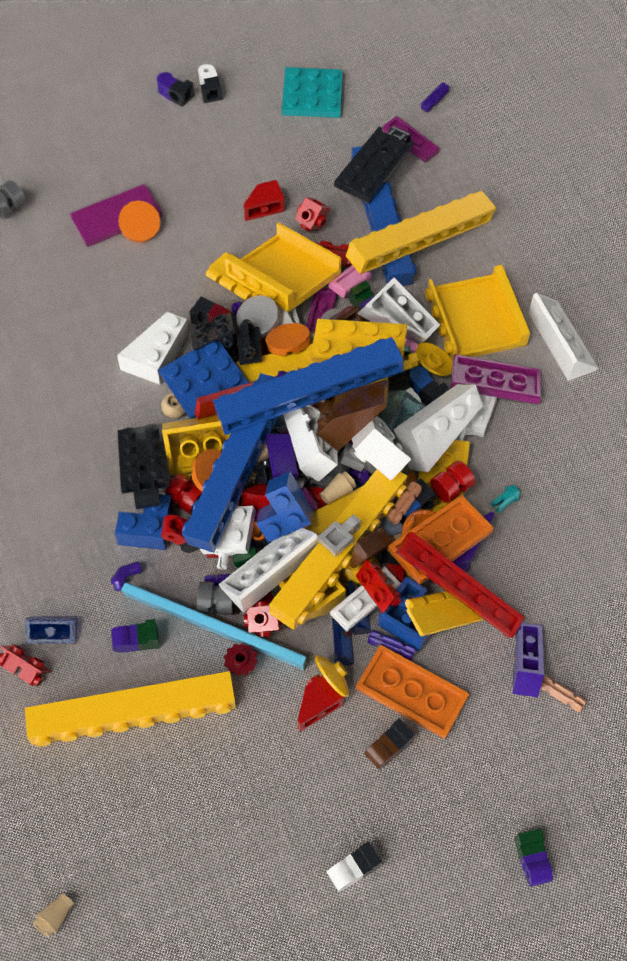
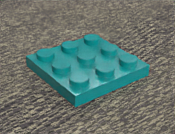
(312, 92)

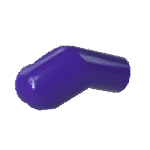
(123, 573)

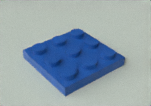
(201, 374)

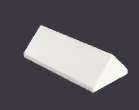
(561, 337)
(268, 568)

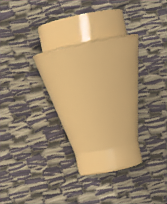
(339, 487)
(52, 916)

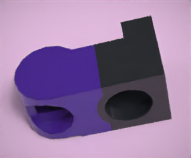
(175, 89)

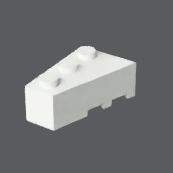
(398, 306)
(155, 348)
(376, 446)
(313, 454)

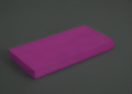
(100, 219)
(497, 378)

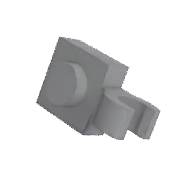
(351, 460)
(339, 536)

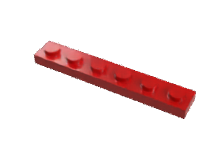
(459, 584)

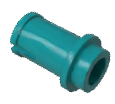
(506, 498)

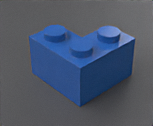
(287, 510)
(146, 528)
(397, 620)

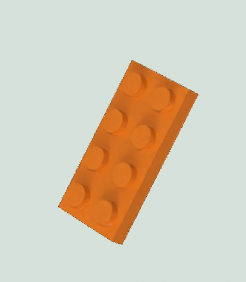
(449, 531)
(412, 691)

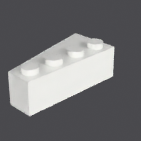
(437, 426)

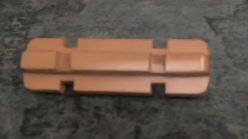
(404, 503)
(562, 693)

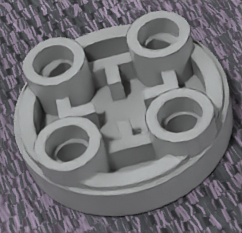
(261, 312)

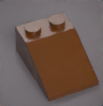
(350, 413)

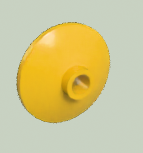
(434, 359)
(333, 674)

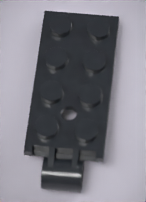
(372, 168)
(143, 464)

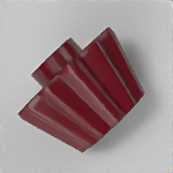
(240, 652)

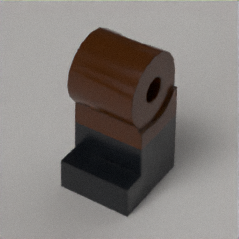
(390, 744)

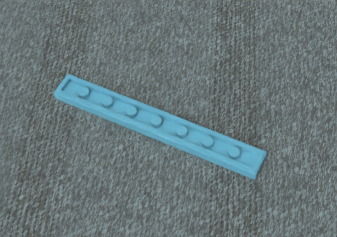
(214, 625)

